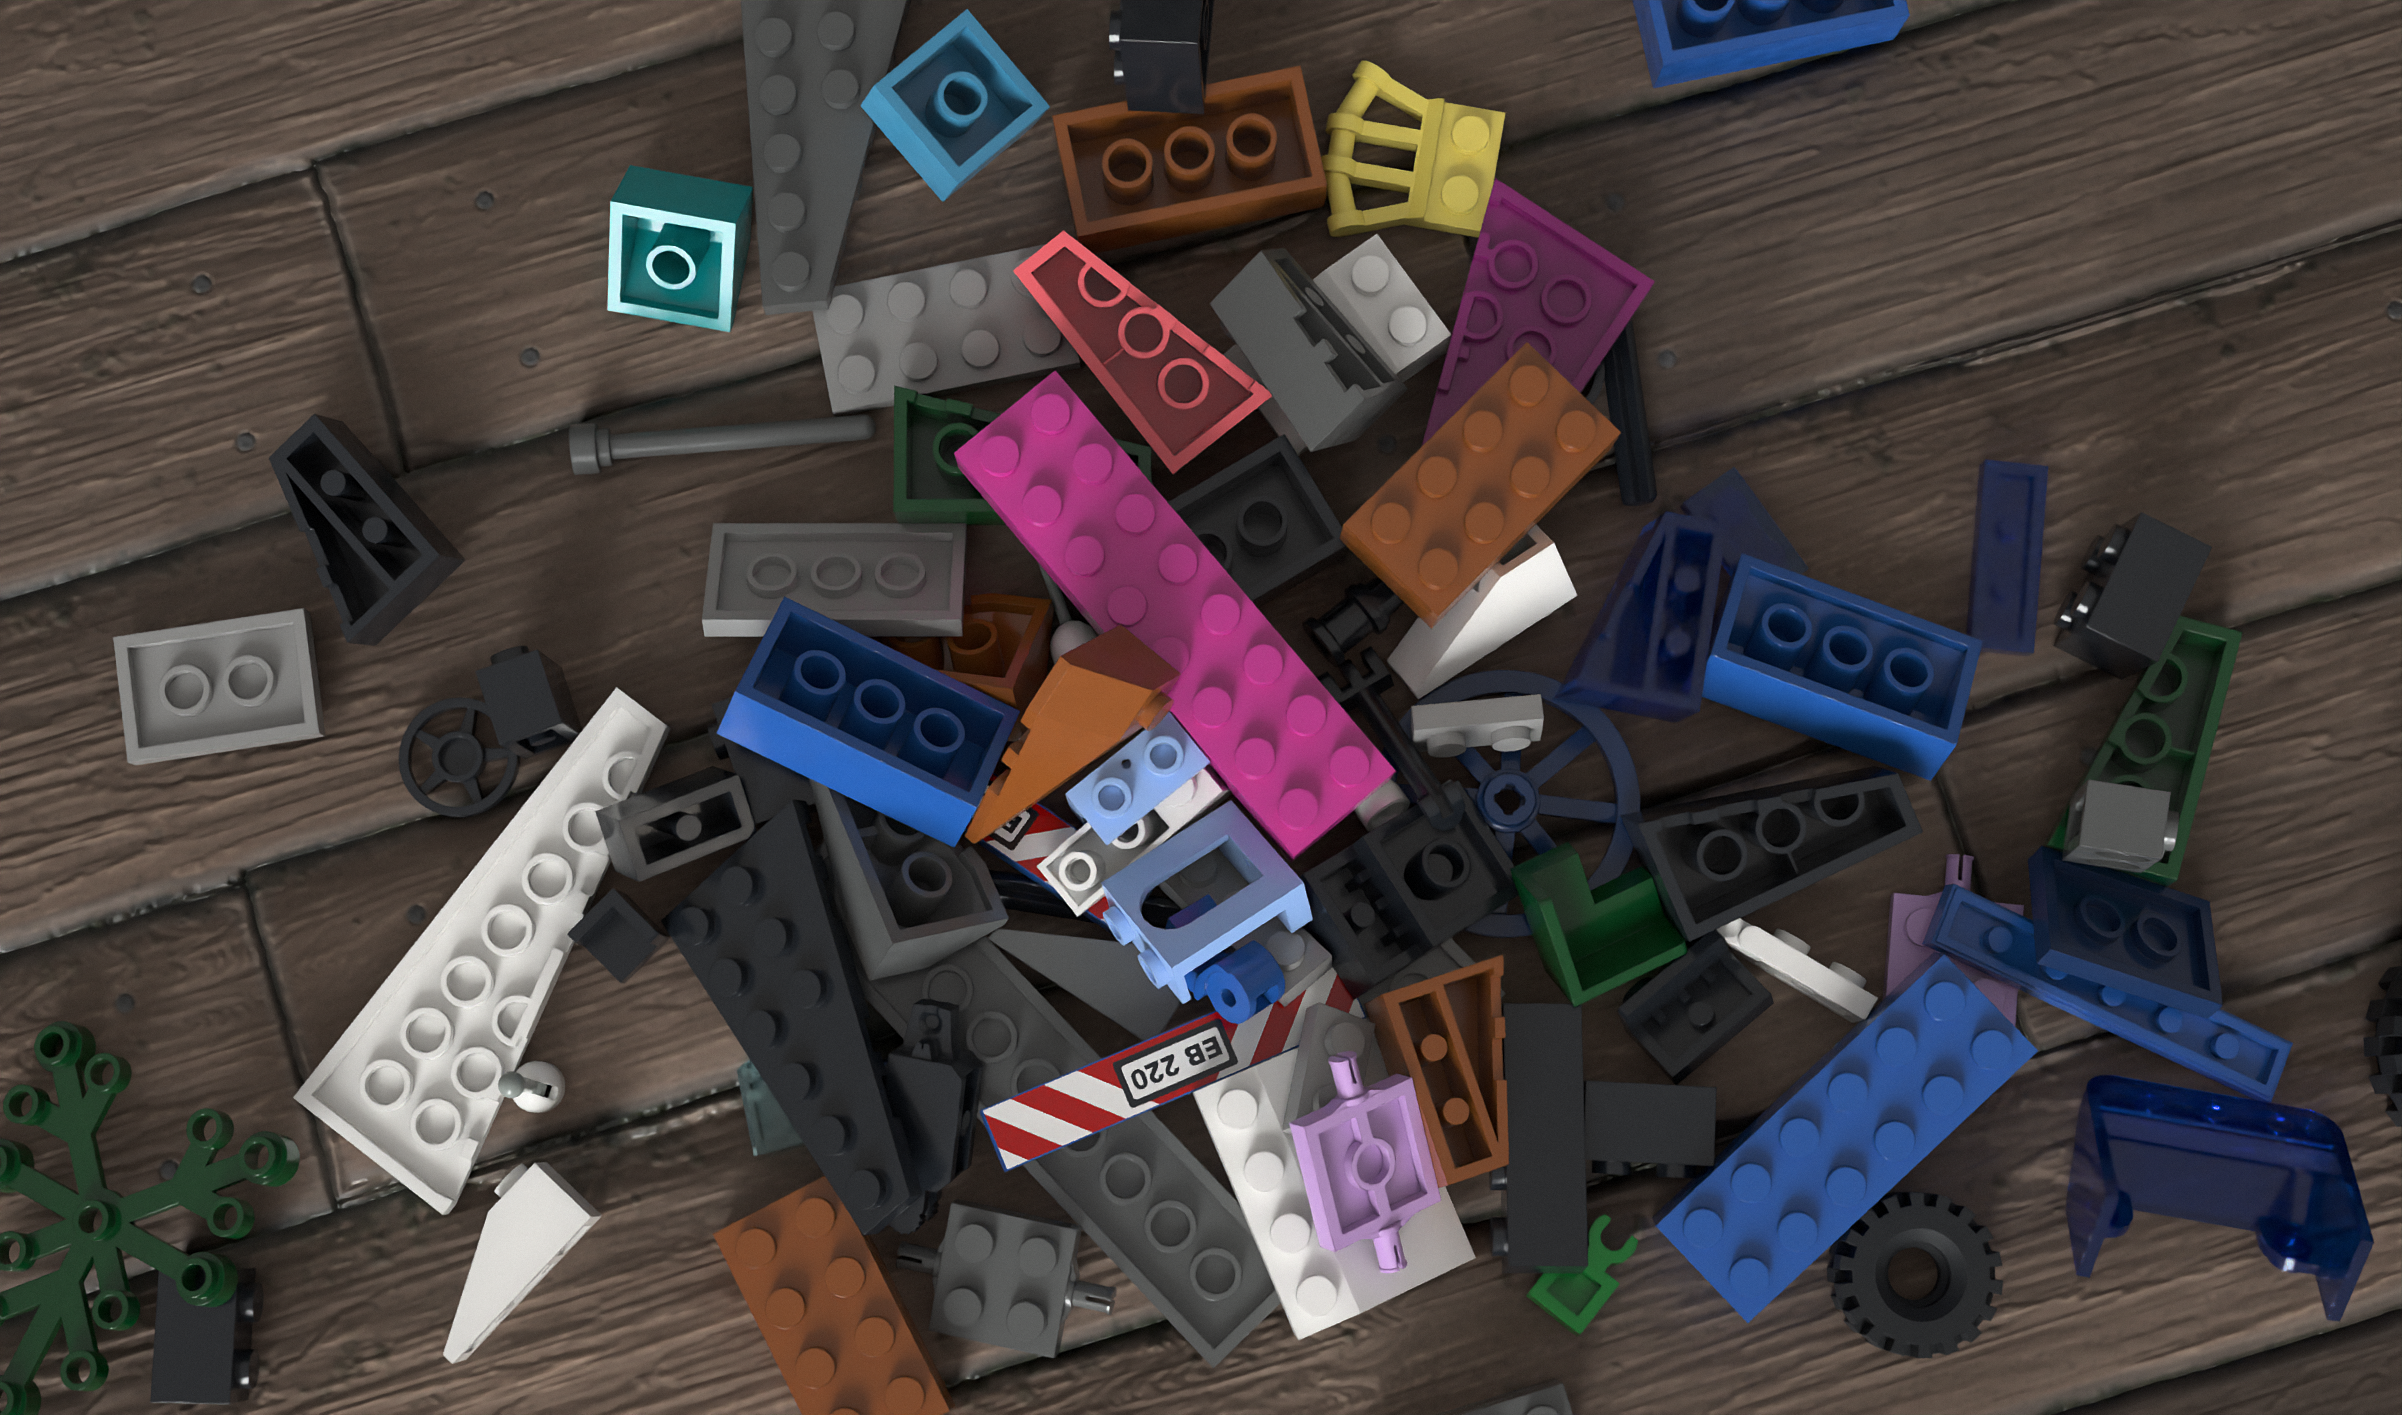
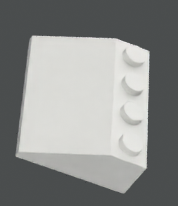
(1263, 1167)

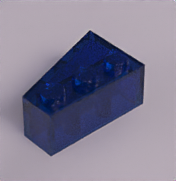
(1655, 625)

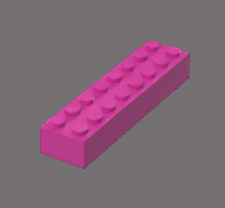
(1138, 565)

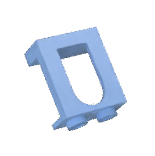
(1124, 793)
(1175, 952)

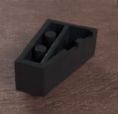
(363, 528)

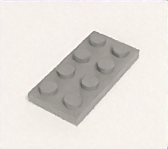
(936, 333)
(858, 574)

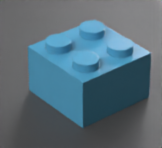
(954, 105)

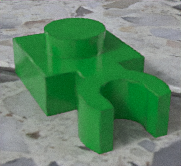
(1578, 1297)

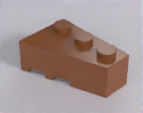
(1451, 1045)

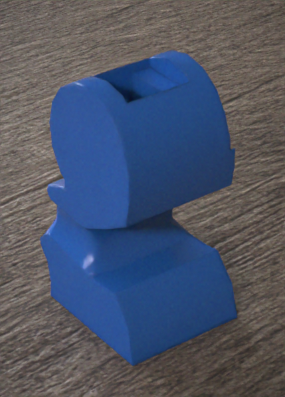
(1235, 981)

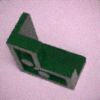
(1595, 935)

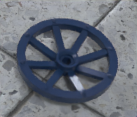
(1594, 728)

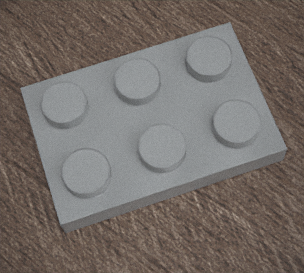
(219, 686)

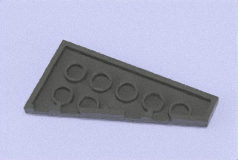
(809, 135)

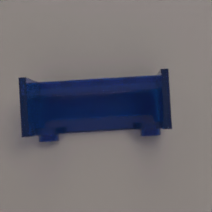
(2218, 1165)

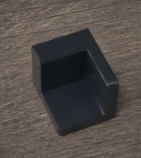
(619, 935)

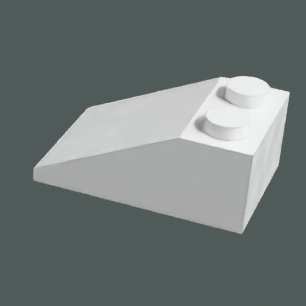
(1382, 307)

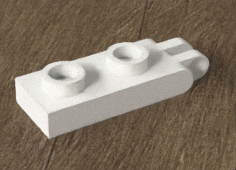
(1787, 960)

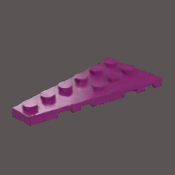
(1536, 286)

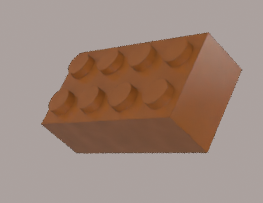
(1188, 173)
(1479, 485)
(831, 1309)

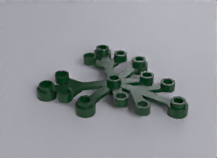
(194, 1186)

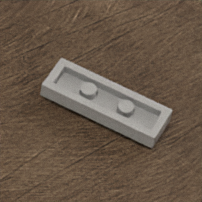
(1297, 953)

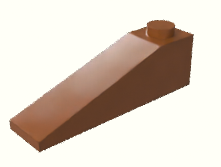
(1077, 716)

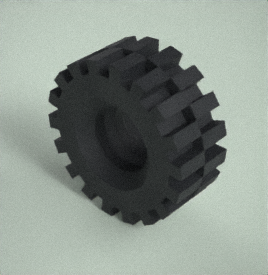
(1962, 1284)

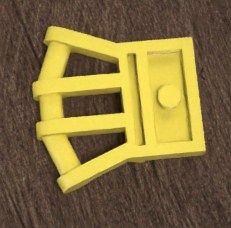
(1451, 165)

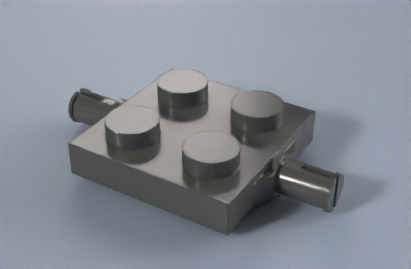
(1005, 1278)

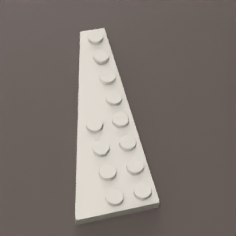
(427, 1051)

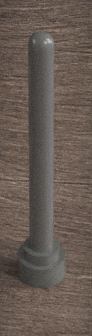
(597, 448)

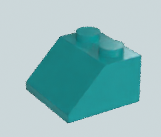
(678, 247)

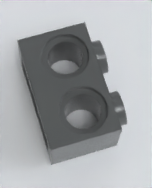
(2119, 826)

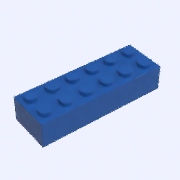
(1843, 1135)

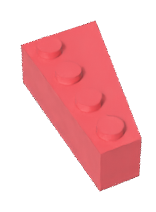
(1148, 361)

